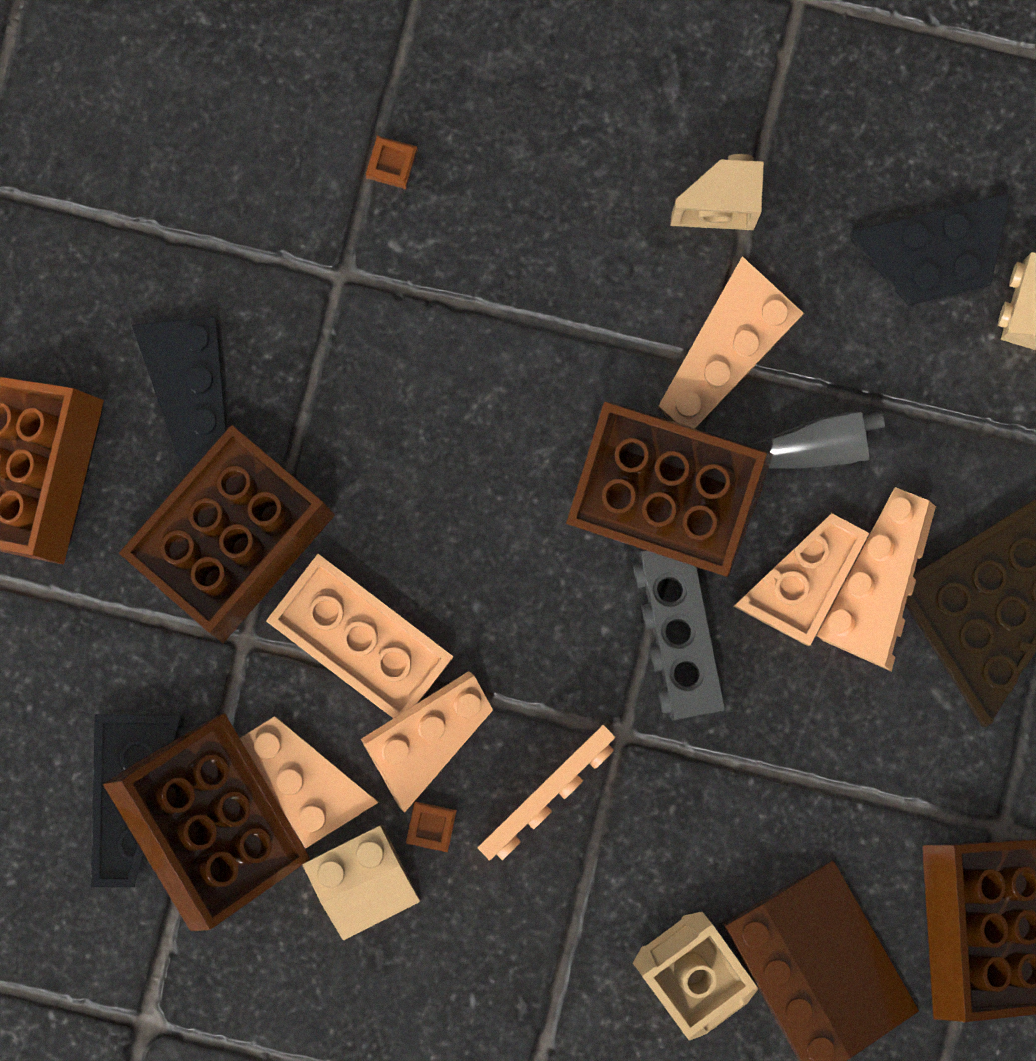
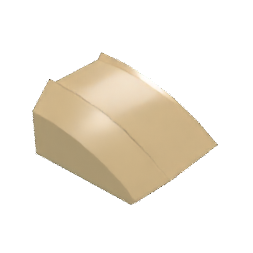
(695, 975)

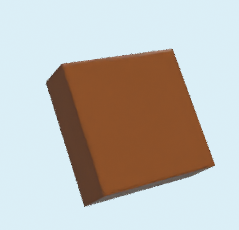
(391, 162)
(431, 826)

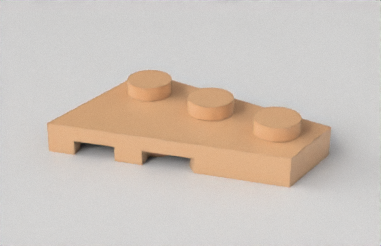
(806, 582)
(426, 737)
(304, 783)

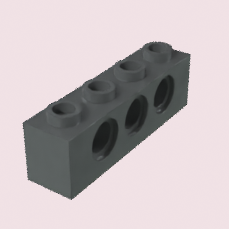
(705, 694)

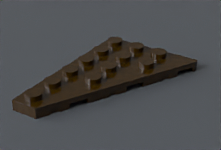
(982, 610)

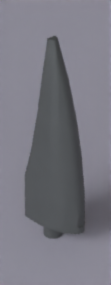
(823, 441)

